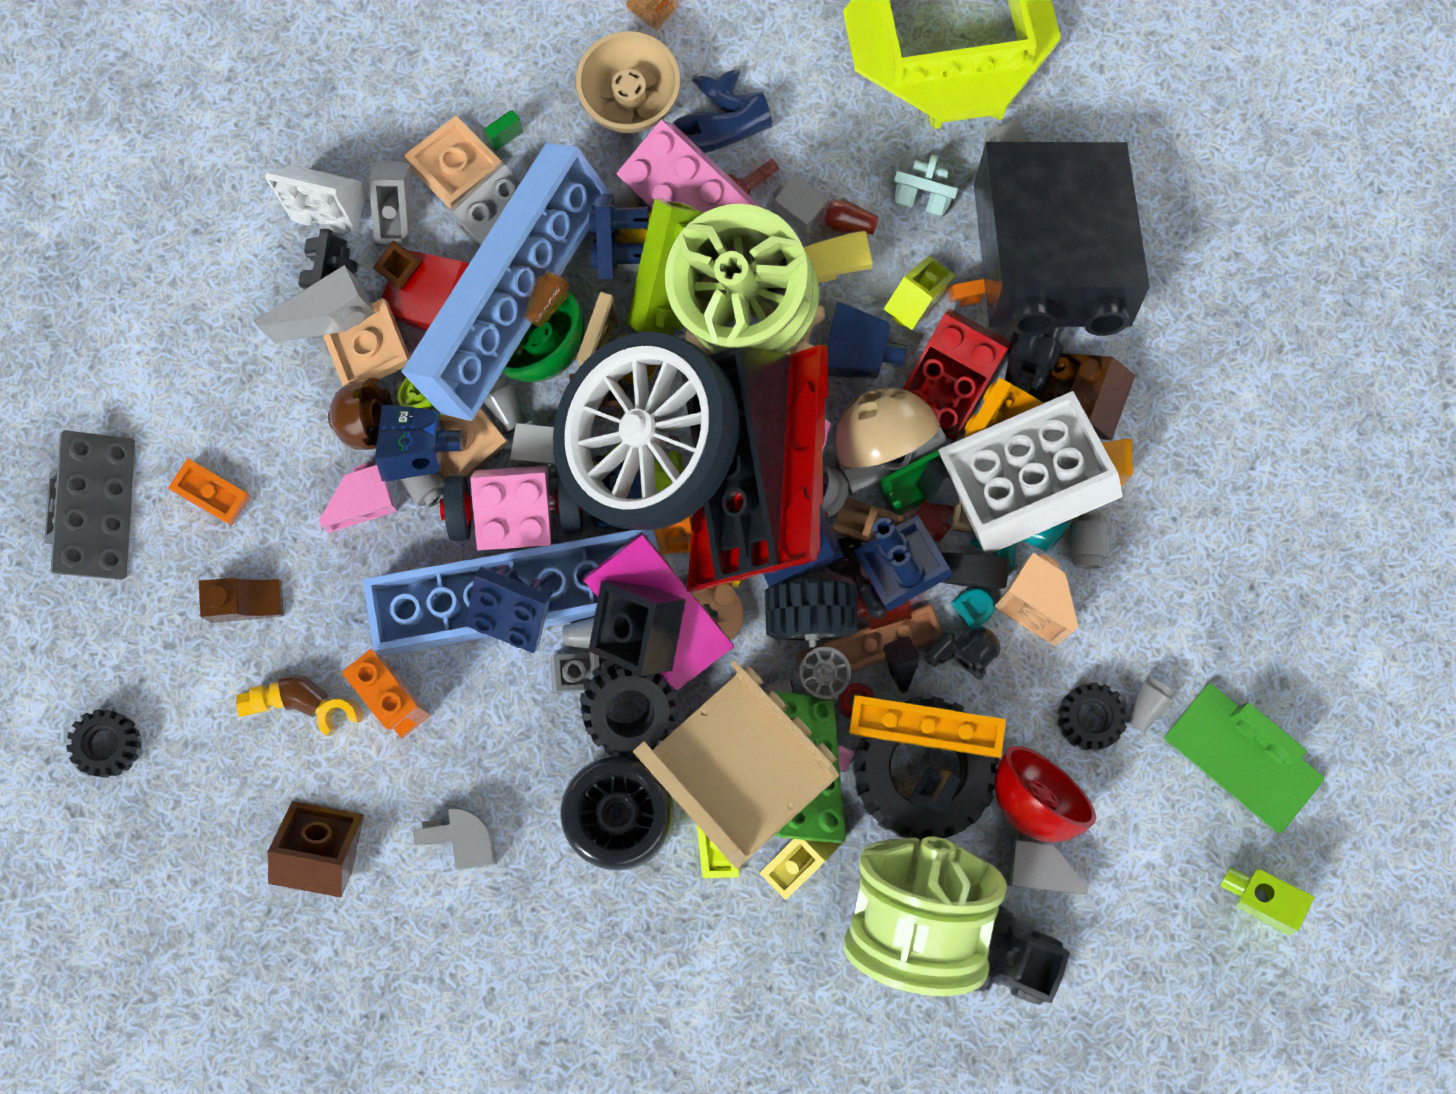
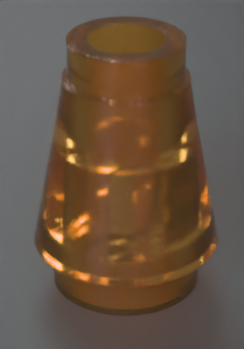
(546, 298)

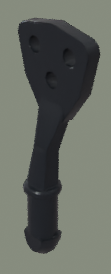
(852, 570)

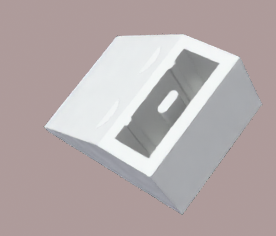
(319, 197)

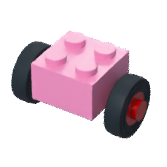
(508, 508)

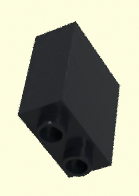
(1060, 236)

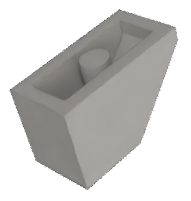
(391, 202)
(1042, 868)

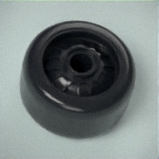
(587, 807)

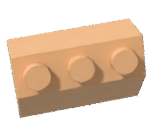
(1040, 599)

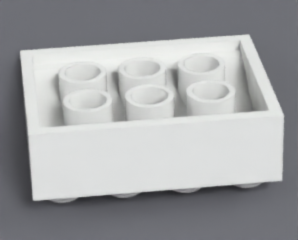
(1031, 473)

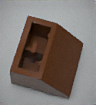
(1099, 385)

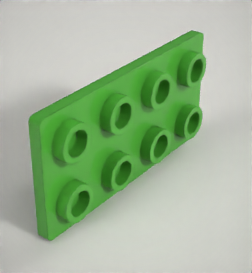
(1246, 756)
(824, 815)

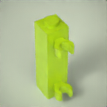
(649, 302)

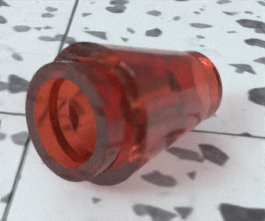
(849, 217)

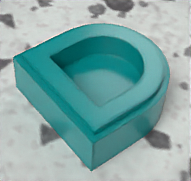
(974, 607)

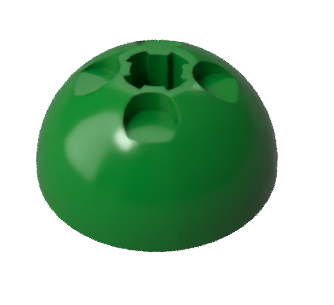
(549, 349)

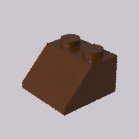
(314, 849)

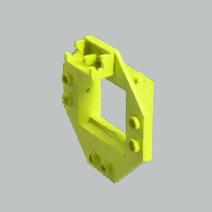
(952, 82)

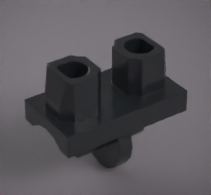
(328, 255)

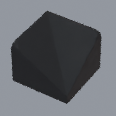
(901, 661)

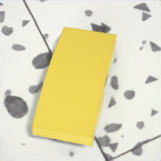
(840, 255)

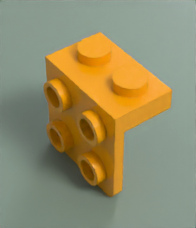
(1001, 403)

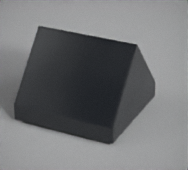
(937, 485)

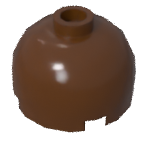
(357, 410)

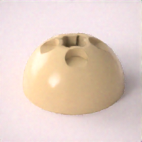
(628, 65)
(883, 427)

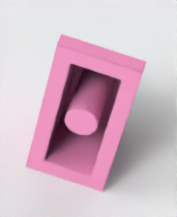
(358, 499)

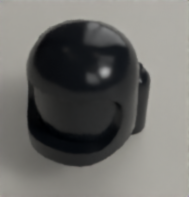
(971, 650)

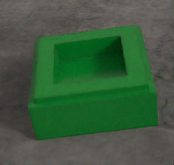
(503, 130)

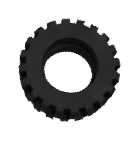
(902, 815)

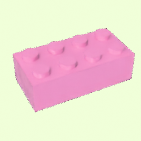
(678, 171)

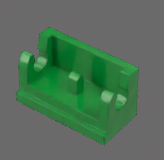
(900, 487)

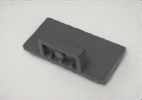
(90, 505)

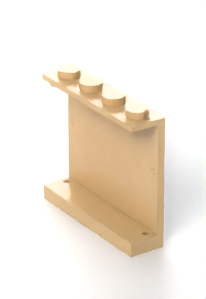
(741, 766)

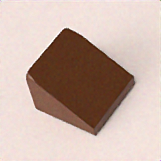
(397, 264)

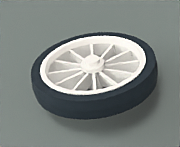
(645, 431)

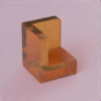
(652, 11)

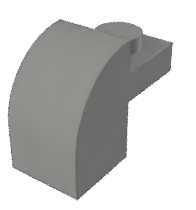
(469, 835)

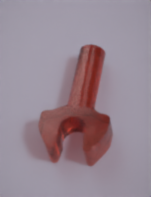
(757, 176)

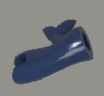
(744, 116)

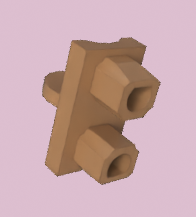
(857, 518)

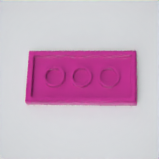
(700, 637)

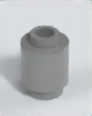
(425, 489)
(1088, 542)

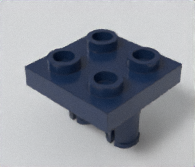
(604, 221)
(902, 561)
(508, 607)

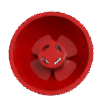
(1041, 797)

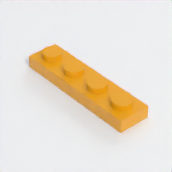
(927, 726)

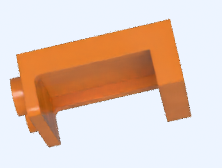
(385, 693)

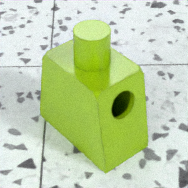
(1285, 903)

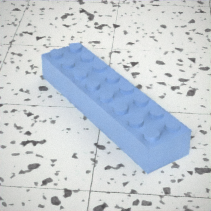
(486, 308)
(432, 603)

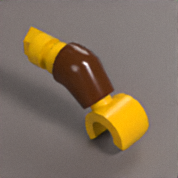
(299, 694)

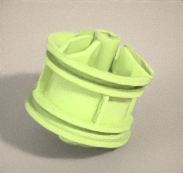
(742, 280)
(924, 916)

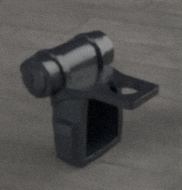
(1024, 962)

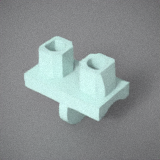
(940, 194)

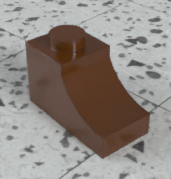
(240, 599)

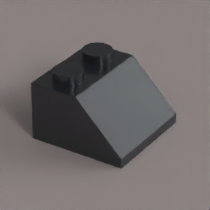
(636, 627)

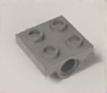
(485, 203)

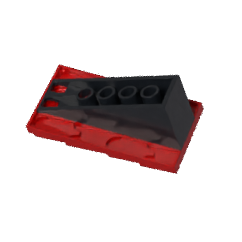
(773, 492)

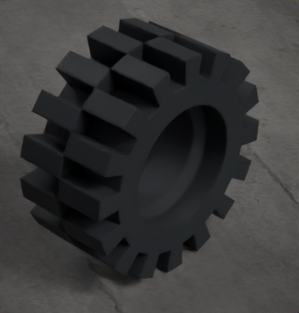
(1113, 709)
(82, 740)

